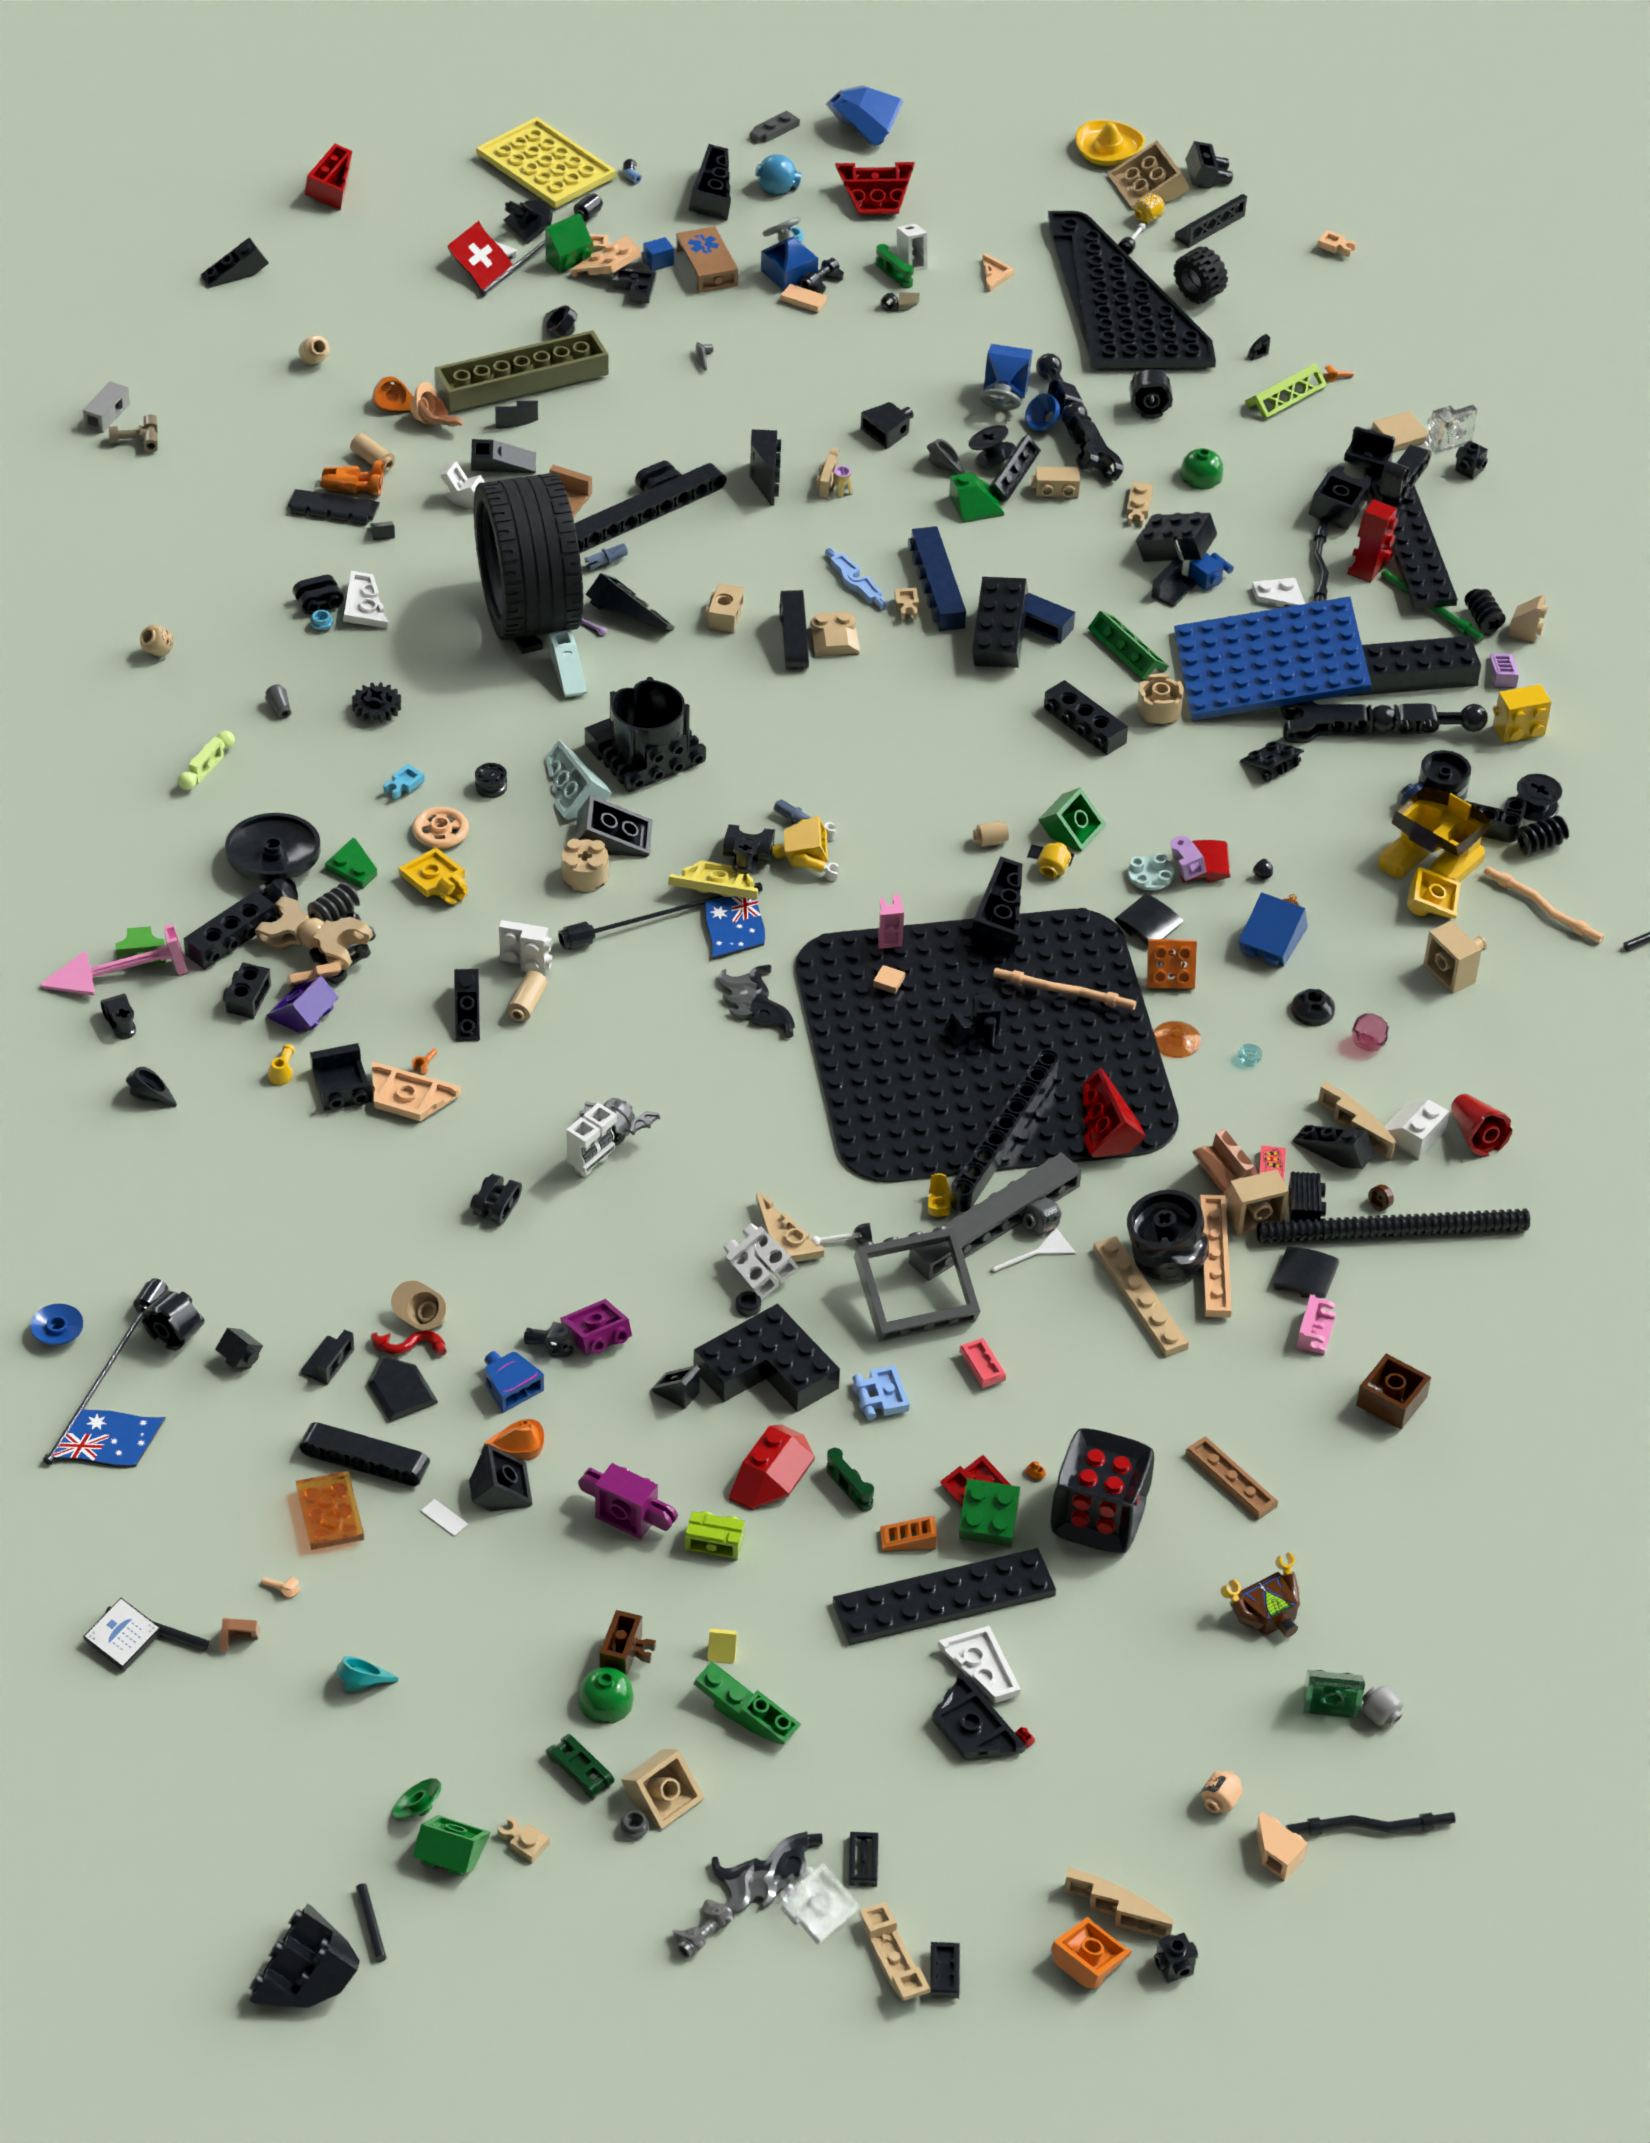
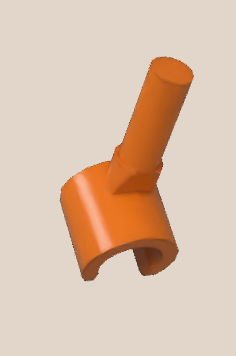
(1332, 374)
(423, 1061)

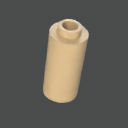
(371, 451)
(527, 996)

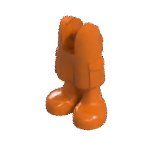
(351, 480)

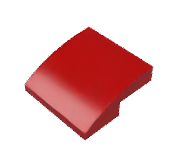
(1215, 858)
(980, 1470)

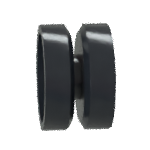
(1446, 772)

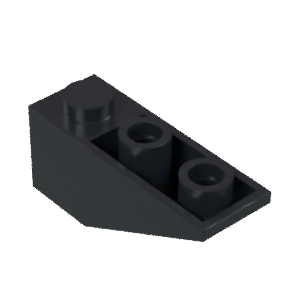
(236, 265)
(501, 457)
(467, 1004)
(1339, 1145)

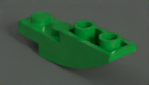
(742, 1706)

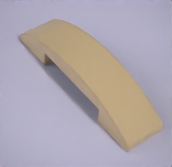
(891, 1952)

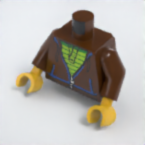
(1269, 1602)

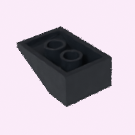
(616, 827)

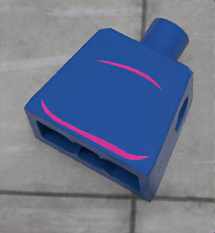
(511, 1379)

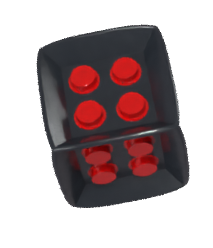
(1102, 1490)

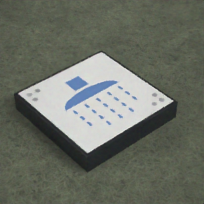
(122, 1634)

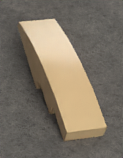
(1355, 1116)
(1128, 1908)

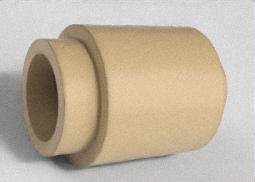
(991, 833)

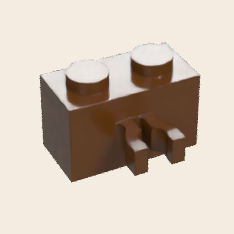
(624, 1643)

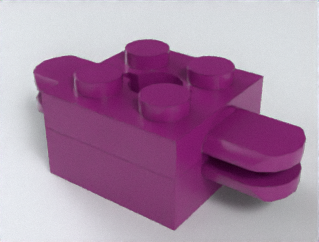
(627, 1500)

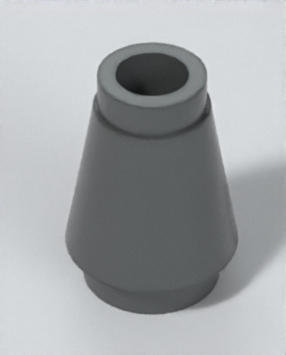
(278, 700)

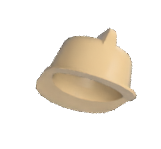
(419, 1305)

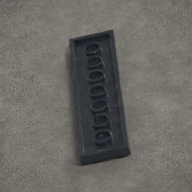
(943, 1596)

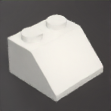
(1418, 1126)

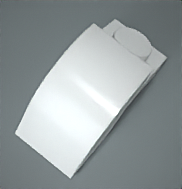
(460, 487)

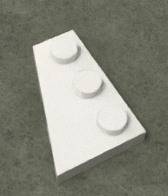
(363, 602)
(982, 1662)

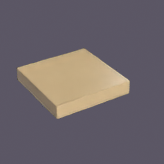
(1403, 427)

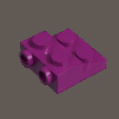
(597, 1327)

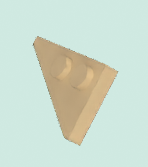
(786, 1232)

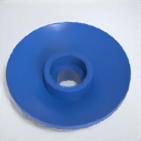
(57, 1324)

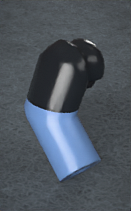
(628, 171)

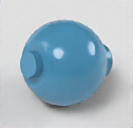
(777, 174)

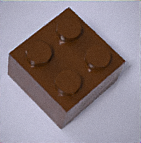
(1393, 1391)

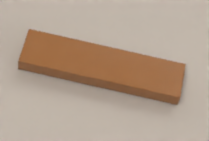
(1231, 1478)

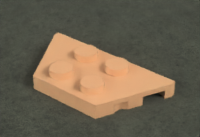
(609, 259)
(409, 1093)

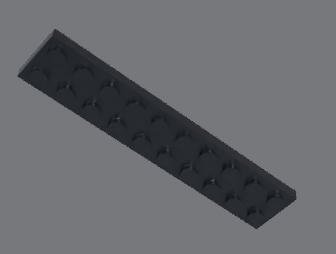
(1417, 551)

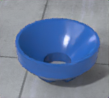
(1038, 410)

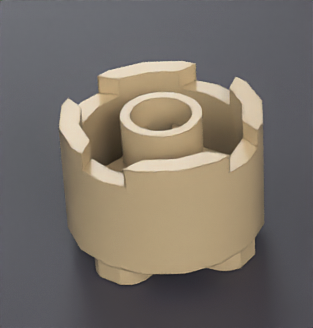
(1160, 699)
(585, 864)

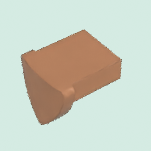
(237, 1628)

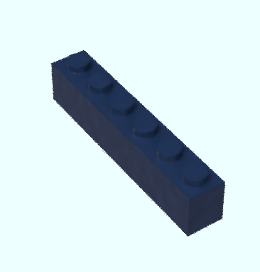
(937, 578)

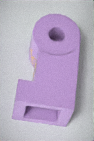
(1188, 857)

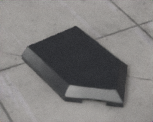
(400, 1388)

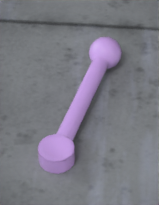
(601, 630)

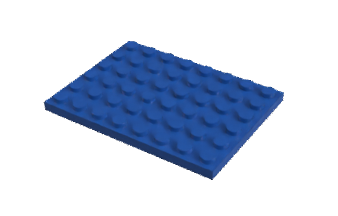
(1272, 658)

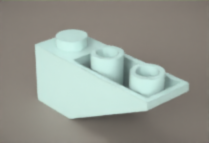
(567, 663)

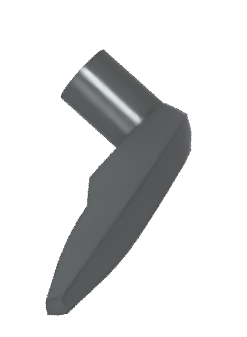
(701, 350)

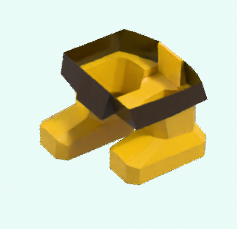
(1432, 823)

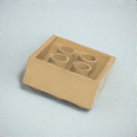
(1149, 173)

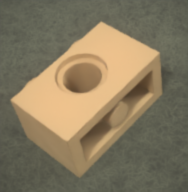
(725, 608)

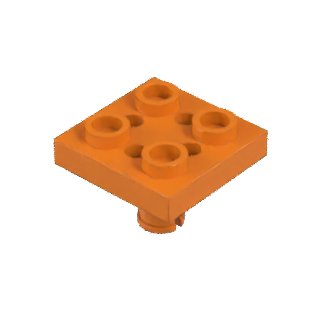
(1161, 952)

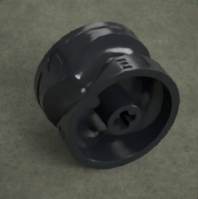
(1168, 1235)

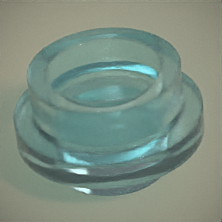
(1249, 1054)

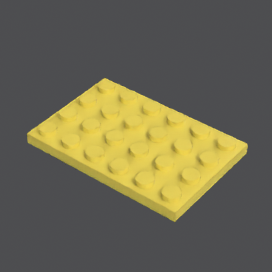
(546, 162)

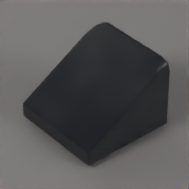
(382, 530)

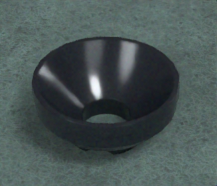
(1311, 1012)

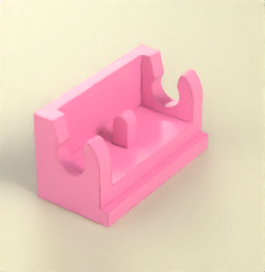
(891, 923)
(1316, 1326)

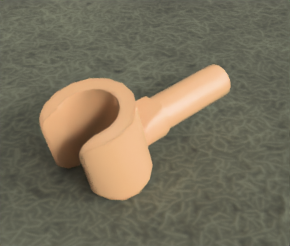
(288, 1588)

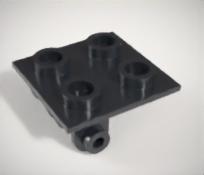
(1274, 759)

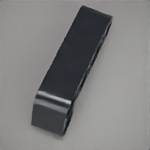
(1401, 476)
(794, 629)
(1506, 821)

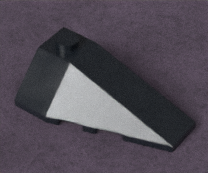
(615, 596)

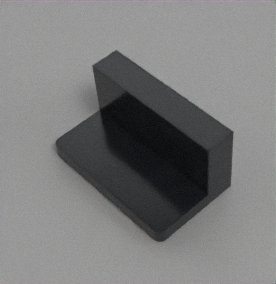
(1171, 584)
(329, 1357)

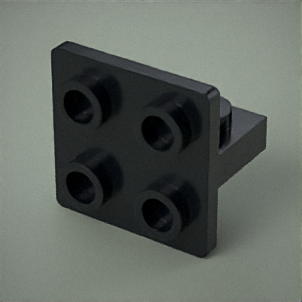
(1370, 449)

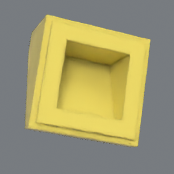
(722, 1646)

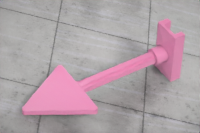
(78, 975)

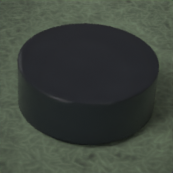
(748, 1303)

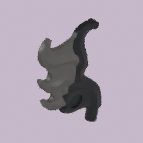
(751, 999)
(766, 1877)

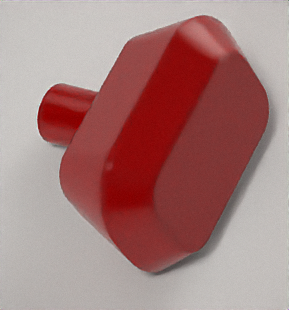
(1025, 1736)

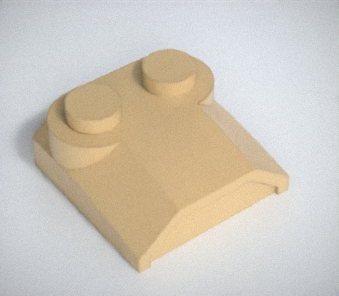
(834, 634)

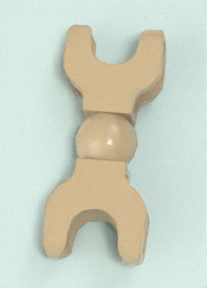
(327, 936)

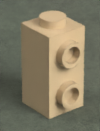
(1056, 482)

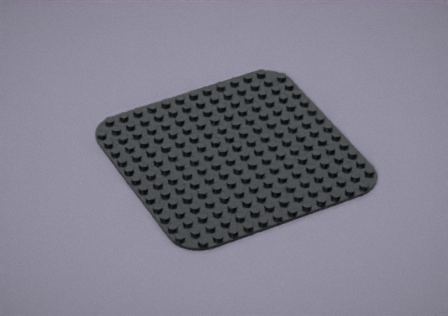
(917, 1103)

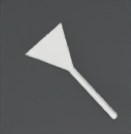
(1053, 1245)

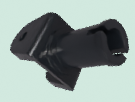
(553, 1339)

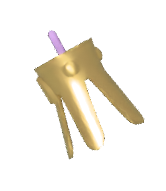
(840, 476)

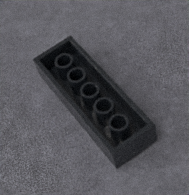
(1421, 665)

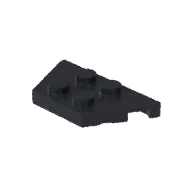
(973, 1723)

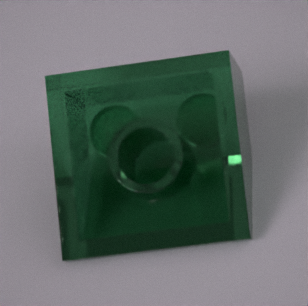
(1333, 1693)

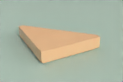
(995, 271)

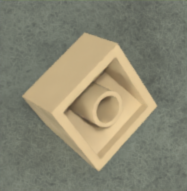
(663, 1787)

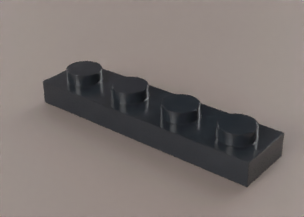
(1015, 468)

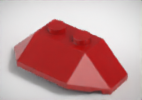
(772, 1467)

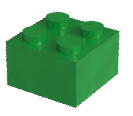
(989, 1512)

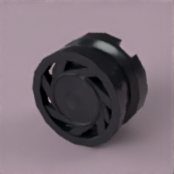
(491, 781)

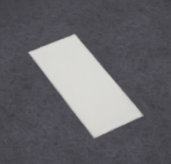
(444, 1517)

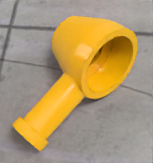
(279, 1069)

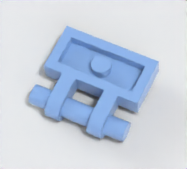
(888, 1389)

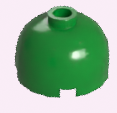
(1202, 469)
(606, 1695)

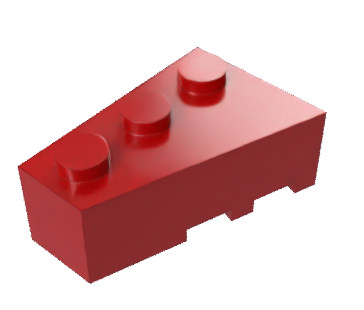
(330, 176)
(1375, 541)

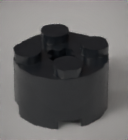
(1150, 393)
(172, 1319)

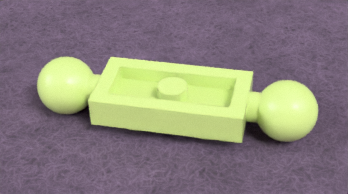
(206, 760)

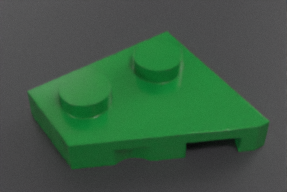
(352, 864)

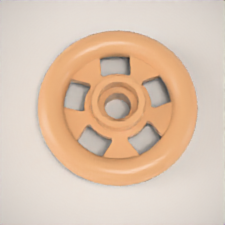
(440, 827)

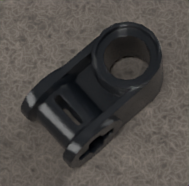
(119, 1015)

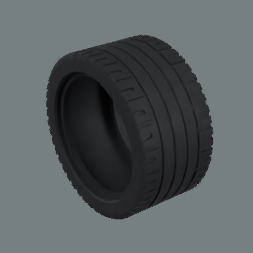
(528, 556)

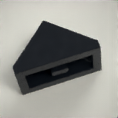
(679, 1386)

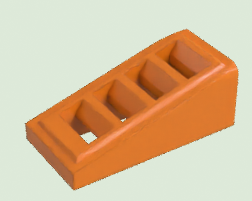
(910, 1542)

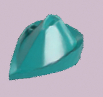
(360, 1674)

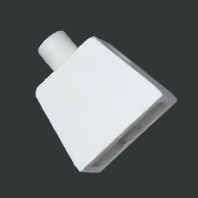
(912, 246)

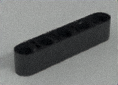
(364, 1454)

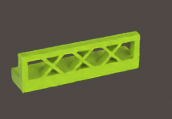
(1282, 386)

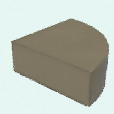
(907, 299)

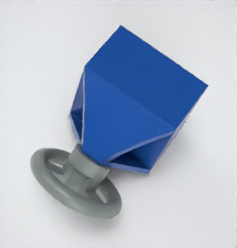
(789, 258)
(1006, 376)

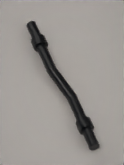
(1320, 538)
(1425, 1821)

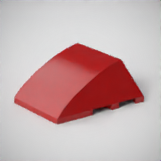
(876, 188)

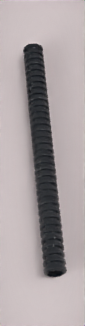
(1393, 1225)

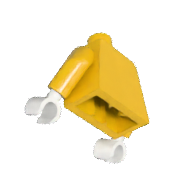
(807, 846)

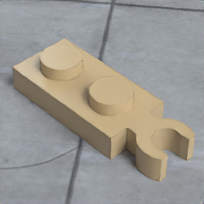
(825, 481)
(1139, 502)

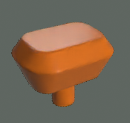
(1035, 1470)

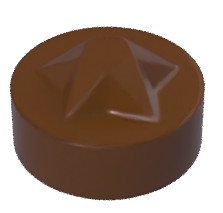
(1380, 1197)

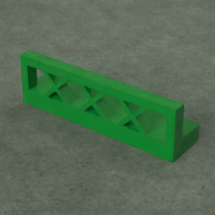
(1126, 645)

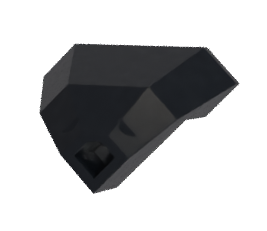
(306, 1965)

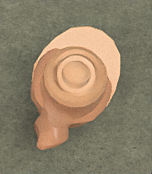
(429, 408)

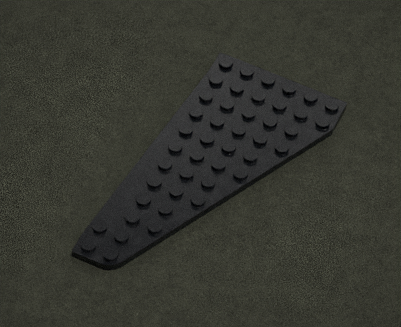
(1119, 307)

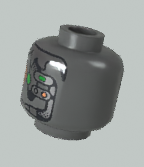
(1042, 1216)

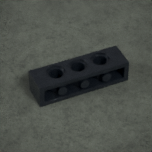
(1085, 717)
(228, 929)

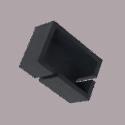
(1191, 530)

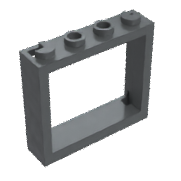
(923, 1322)

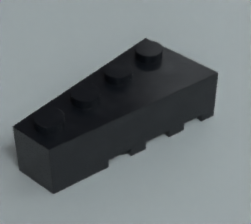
(712, 187)
(998, 914)

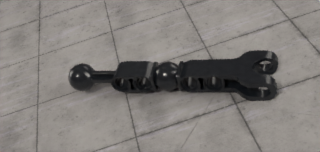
(1082, 431)
(1357, 719)

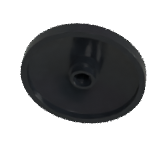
(273, 846)

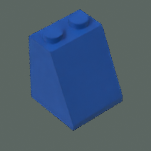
(1273, 930)

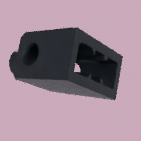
(886, 423)

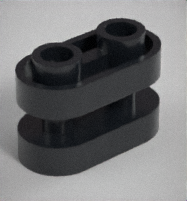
(656, 475)
(318, 594)
(496, 1198)

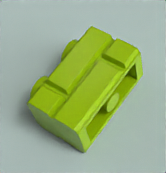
(715, 1534)

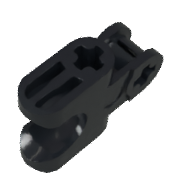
(747, 848)

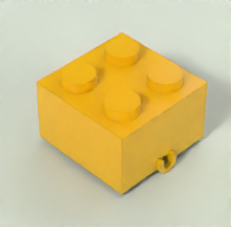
(1521, 713)

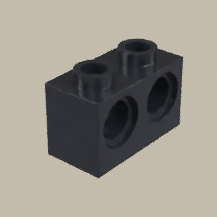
(247, 990)

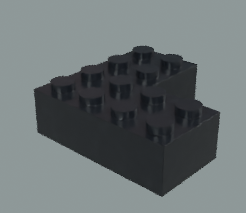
(769, 1349)

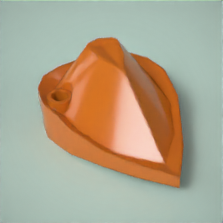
(391, 396)
(520, 1439)

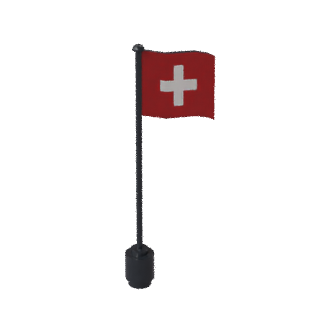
(486, 259)

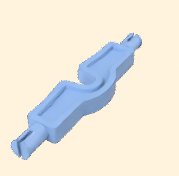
(850, 572)

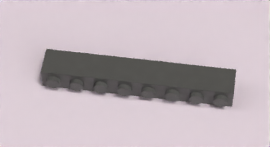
(999, 1213)

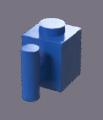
(1209, 570)

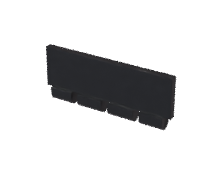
(337, 506)

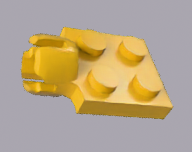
(436, 875)

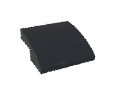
(1148, 919)
(1306, 1271)

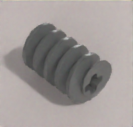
(334, 903)

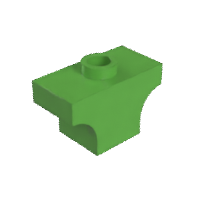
(138, 941)

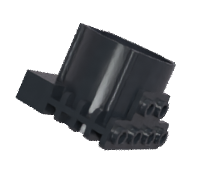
(645, 735)

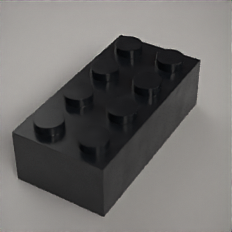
(1000, 622)

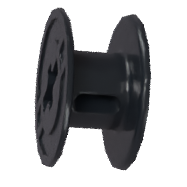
(992, 447)
(1540, 795)

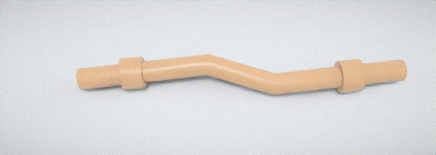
(1579, 927)
(1110, 999)

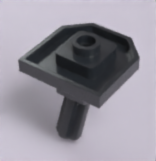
(528, 218)

